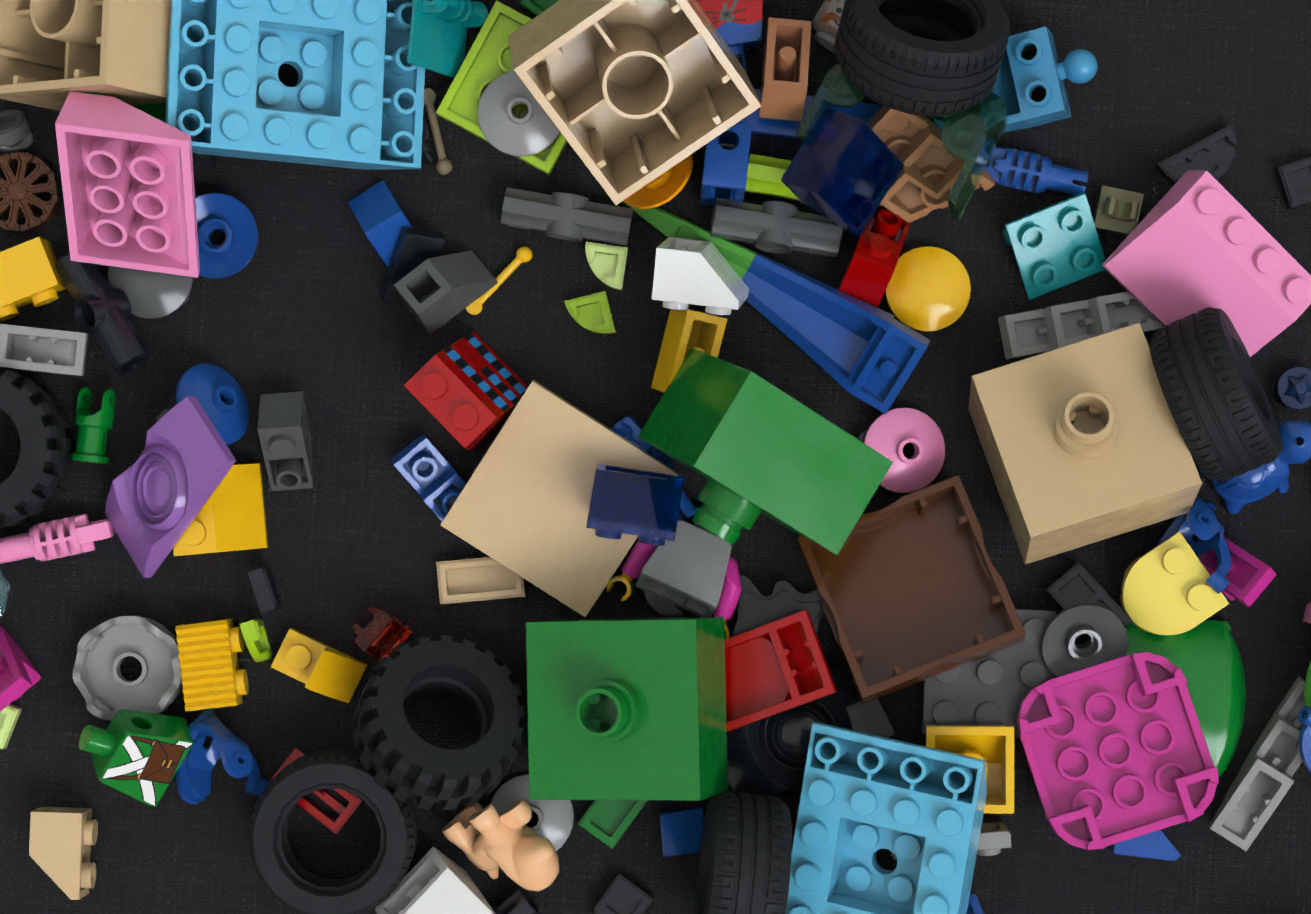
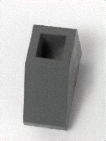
(444, 287)
(286, 440)

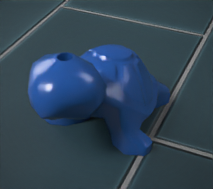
(1269, 477)

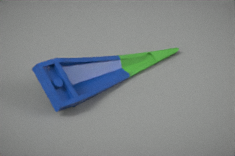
(844, 335)

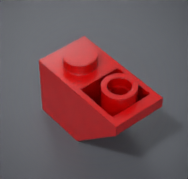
(875, 257)

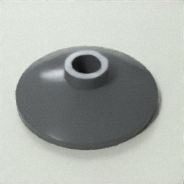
(1105, 641)

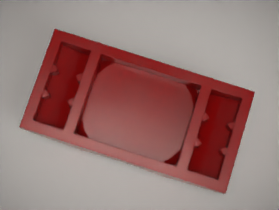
(774, 670)

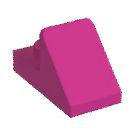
(1247, 574)
(16, 670)

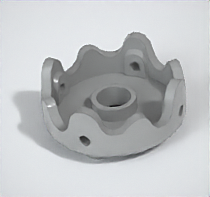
(99, 662)

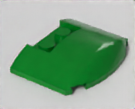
(1213, 676)

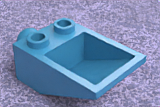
(1020, 77)

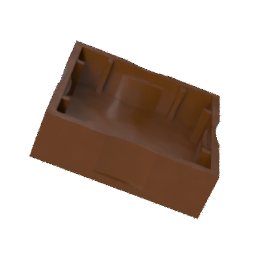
(913, 592)

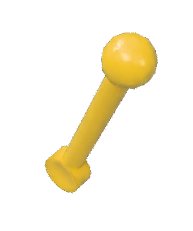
(523, 255)

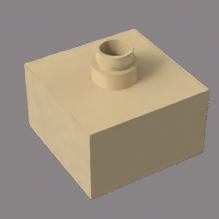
(84, 48)
(632, 84)
(1082, 443)

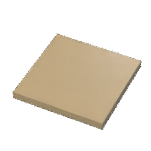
(535, 495)

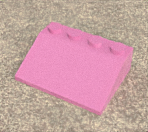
(126, 187)
(1210, 252)

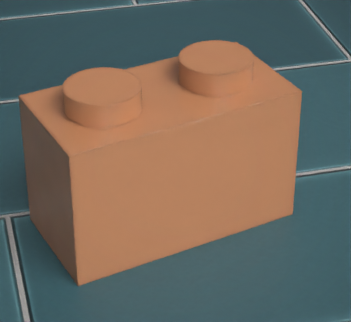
(785, 69)

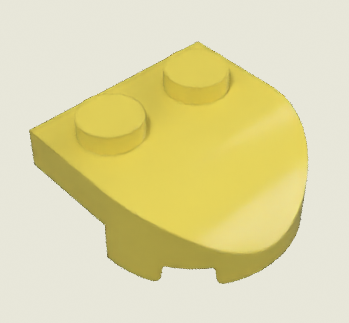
(1168, 590)

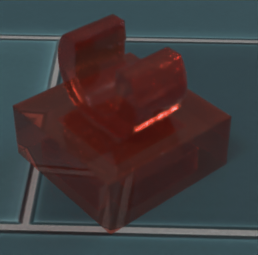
(381, 633)

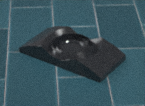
(774, 750)

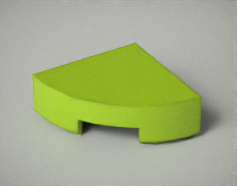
(592, 313)
(256, 639)

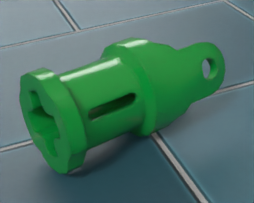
(93, 427)

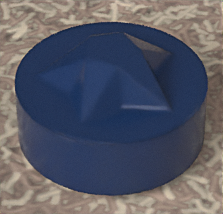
(1294, 388)

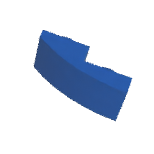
(430, 475)

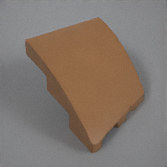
(927, 168)

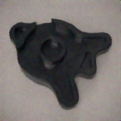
(758, 610)

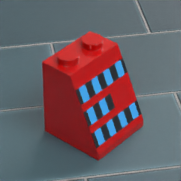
(468, 390)

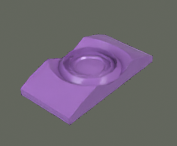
(167, 484)

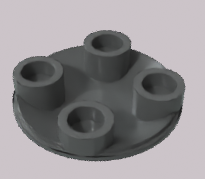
(150, 292)

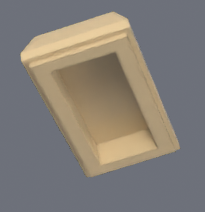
(477, 581)

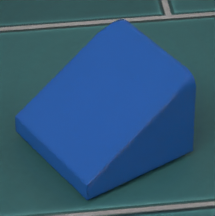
(681, 830)

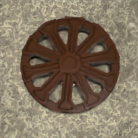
(22, 192)

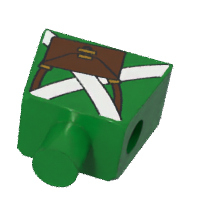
(138, 752)

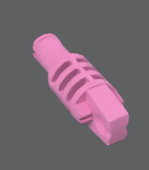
(55, 539)

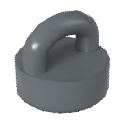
(14, 131)

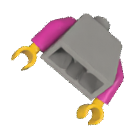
(686, 572)

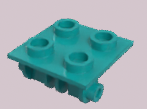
(440, 33)
(1055, 246)

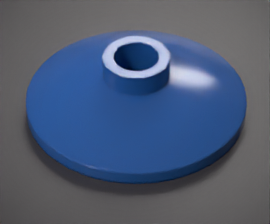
(231, 216)
(219, 397)

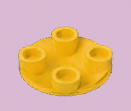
(928, 289)

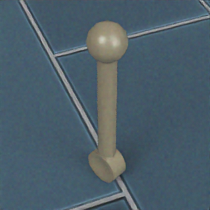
(443, 165)

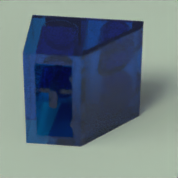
(843, 170)
(635, 504)

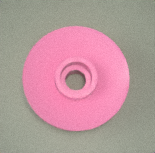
(891, 433)

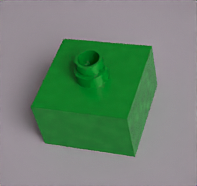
(762, 454)
(626, 709)

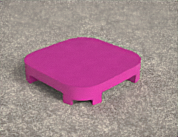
(1116, 751)

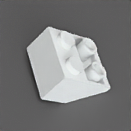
(696, 275)
(436, 887)

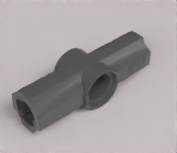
(566, 216)
(775, 227)

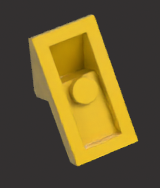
(319, 666)

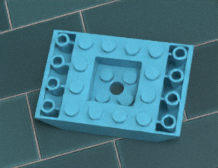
(353, 92)
(891, 796)

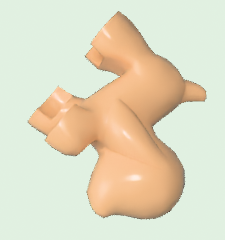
(505, 843)

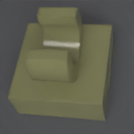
(1117, 210)

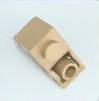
(62, 847)

